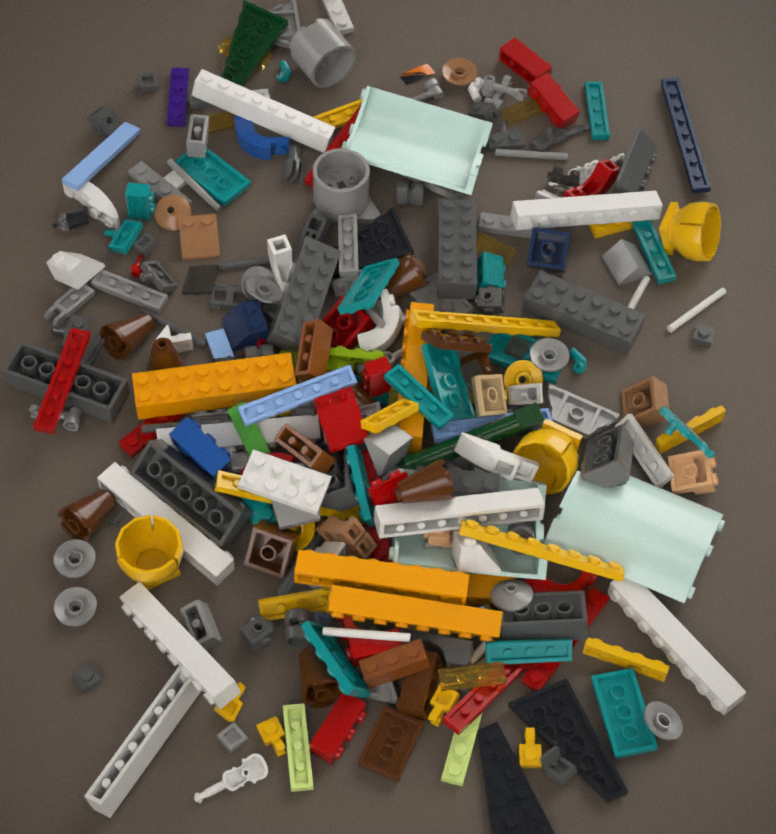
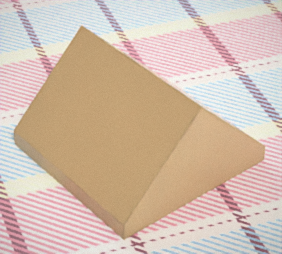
(489, 395)

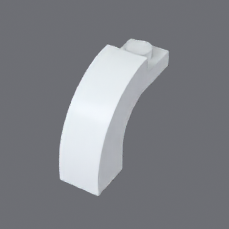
(280, 259)
(384, 337)

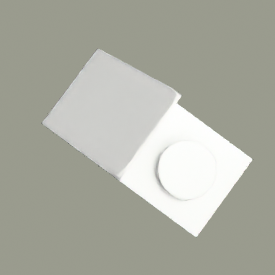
(181, 342)

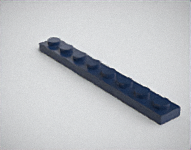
(685, 135)

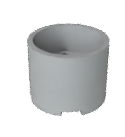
(322, 53)
(340, 183)

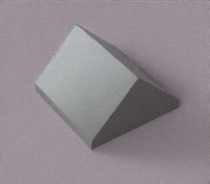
(626, 263)
(387, 447)

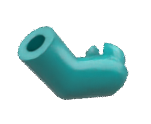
(285, 72)
(580, 361)

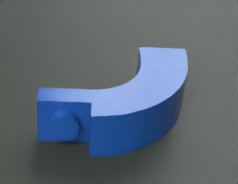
(256, 144)

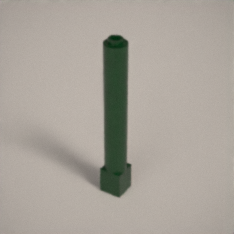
(518, 422)

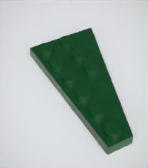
(251, 42)

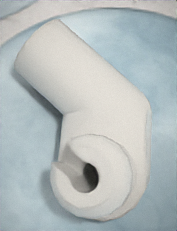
(474, 89)

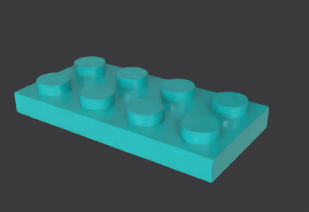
(215, 176)
(368, 286)
(497, 355)
(447, 381)
(335, 658)
(623, 713)

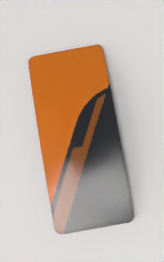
(416, 73)

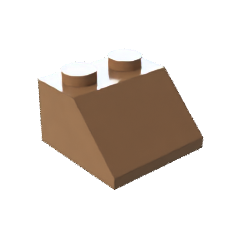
(199, 237)
(645, 400)

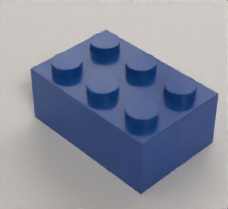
(200, 448)

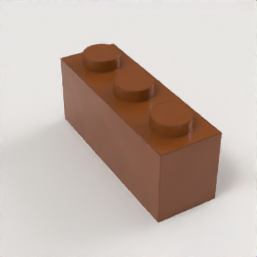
(313, 350)
(304, 449)
(394, 664)

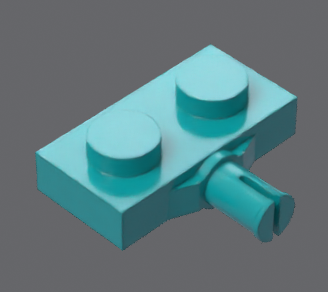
(124, 236)

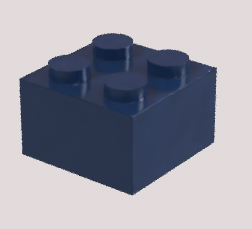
(548, 250)

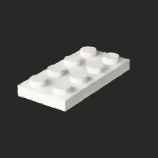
(285, 482)

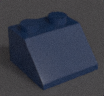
(245, 325)

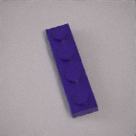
(178, 97)

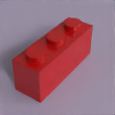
(523, 60)
(553, 101)
(338, 728)

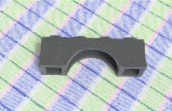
(454, 651)

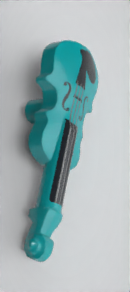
(685, 430)

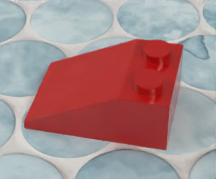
(347, 326)
(340, 419)

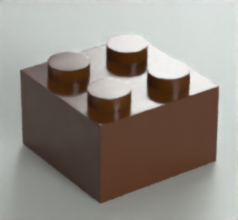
(271, 549)

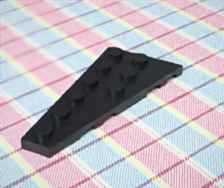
(380, 241)
(564, 724)
(508, 793)

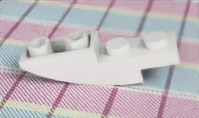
(98, 204)
(493, 459)

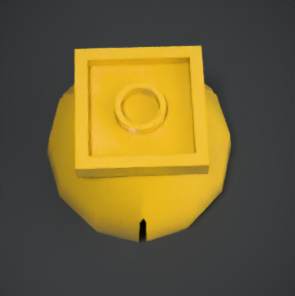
(691, 230)
(555, 451)
(149, 553)

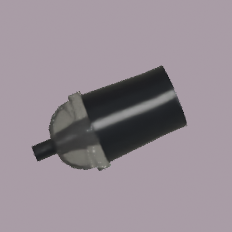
(72, 220)

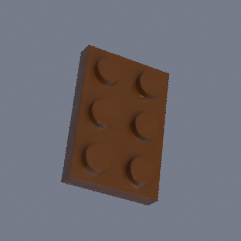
(454, 341)
(391, 744)

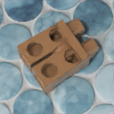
(351, 533)

